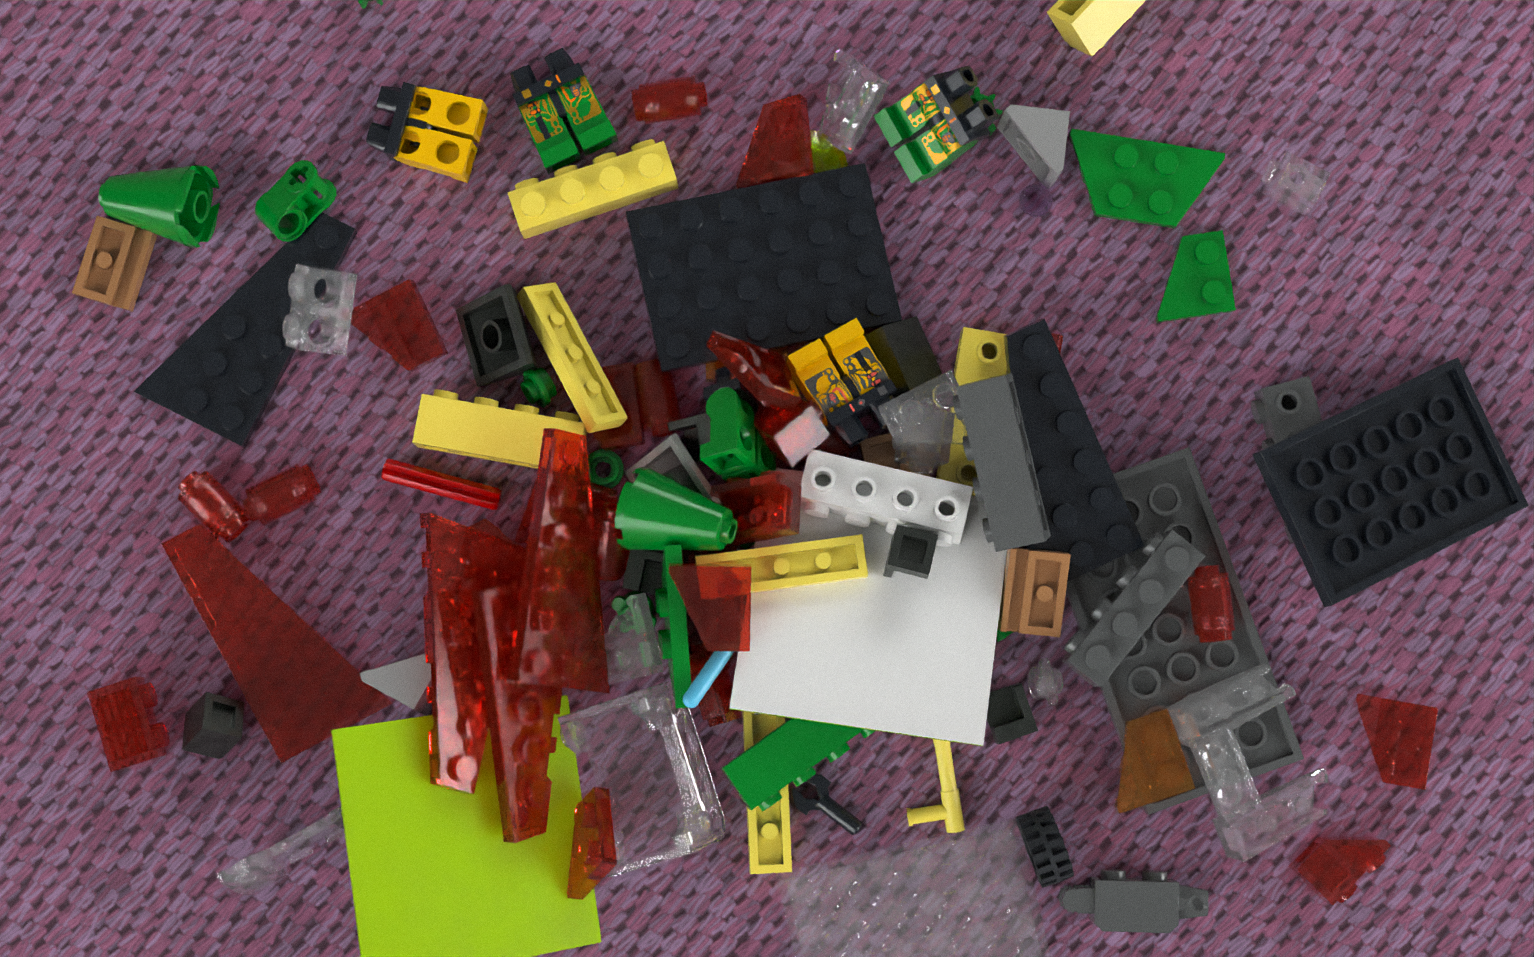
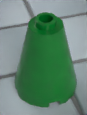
(165, 202)
(663, 512)

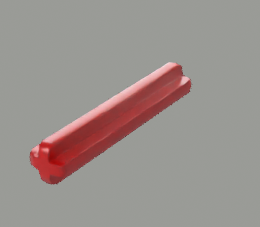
(441, 484)

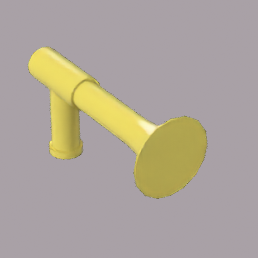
(951, 808)

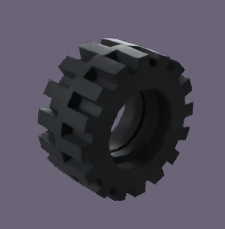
(1045, 846)

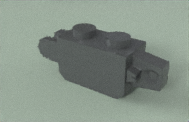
(1135, 904)

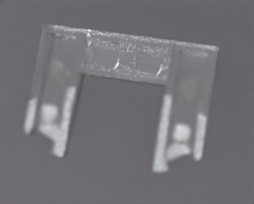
(1206, 723)
(268, 865)

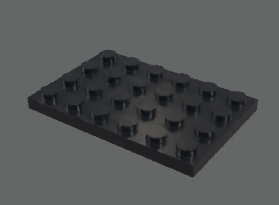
(763, 265)
(1390, 481)

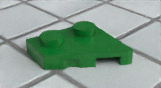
(1198, 279)

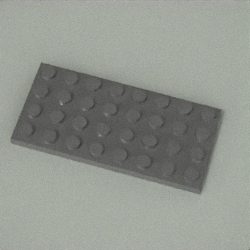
(1168, 656)

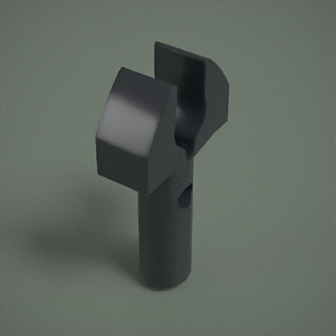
(826, 805)

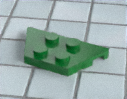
(1141, 177)
(674, 638)

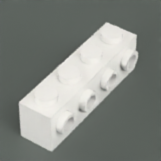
(883, 496)

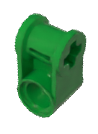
(292, 204)

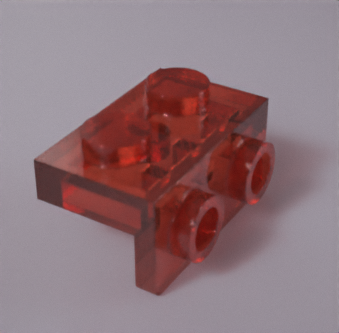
(762, 505)

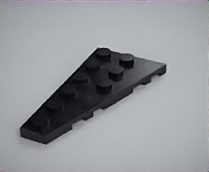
(240, 354)
(1072, 472)

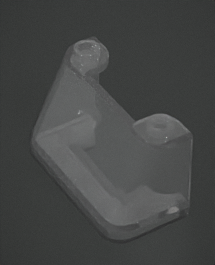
(654, 775)

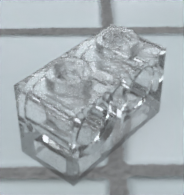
(331, 310)

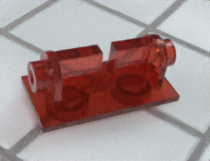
(716, 701)

